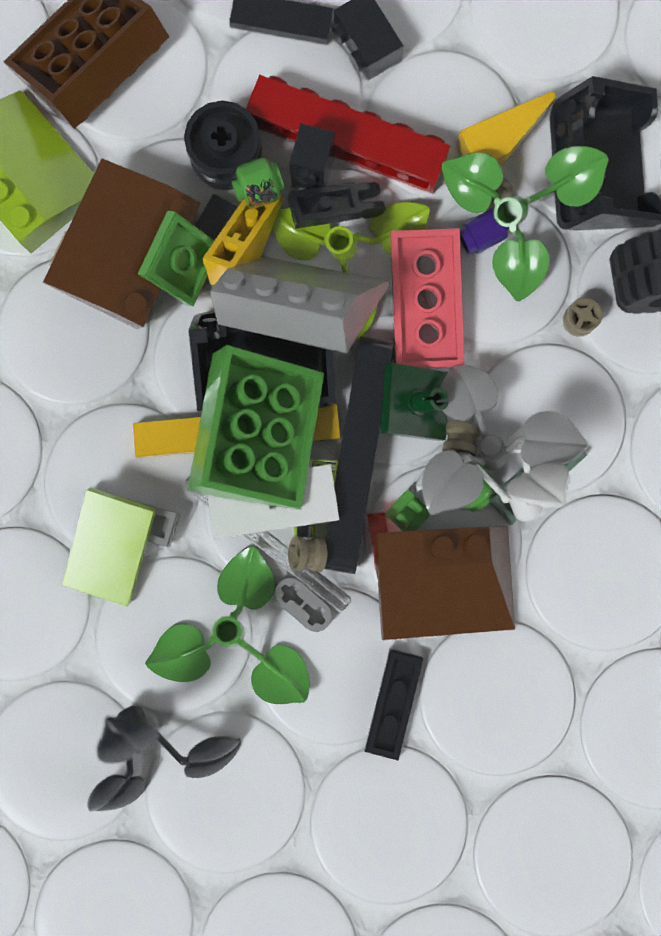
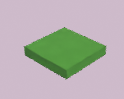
(177, 259)

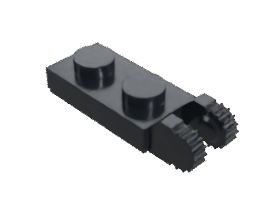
(334, 204)

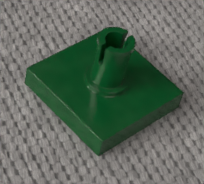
(412, 402)

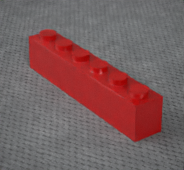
(359, 136)

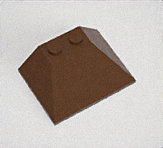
(444, 582)

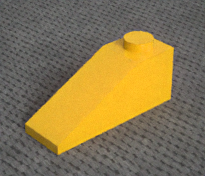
(506, 131)
(241, 238)

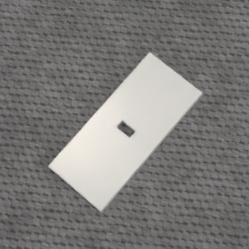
(241, 517)

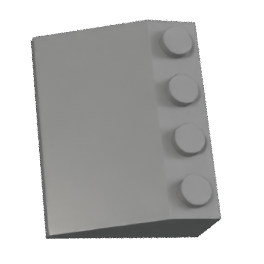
(296, 302)

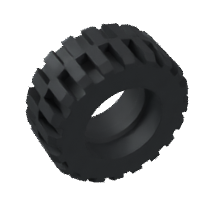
(638, 273)

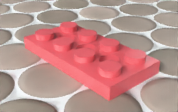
(444, 282)

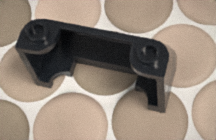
(608, 118)
(208, 337)

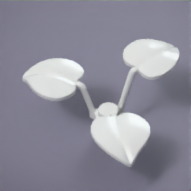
(540, 486)

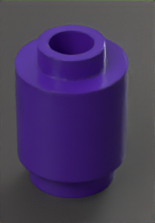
(482, 233)

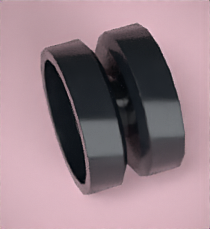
(220, 140)

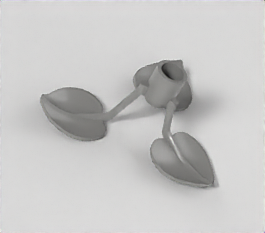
(455, 483)

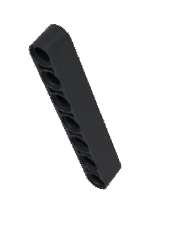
(357, 454)

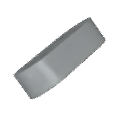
(297, 610)

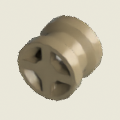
(587, 311)
(461, 437)
(307, 554)

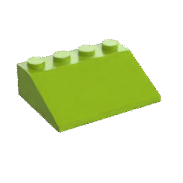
(38, 174)

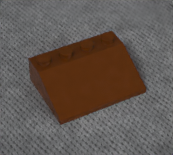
(86, 53)
(111, 239)

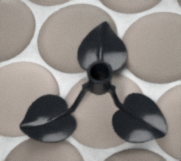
(131, 734)

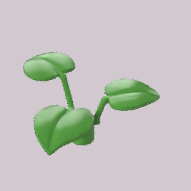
(473, 181)
(181, 649)

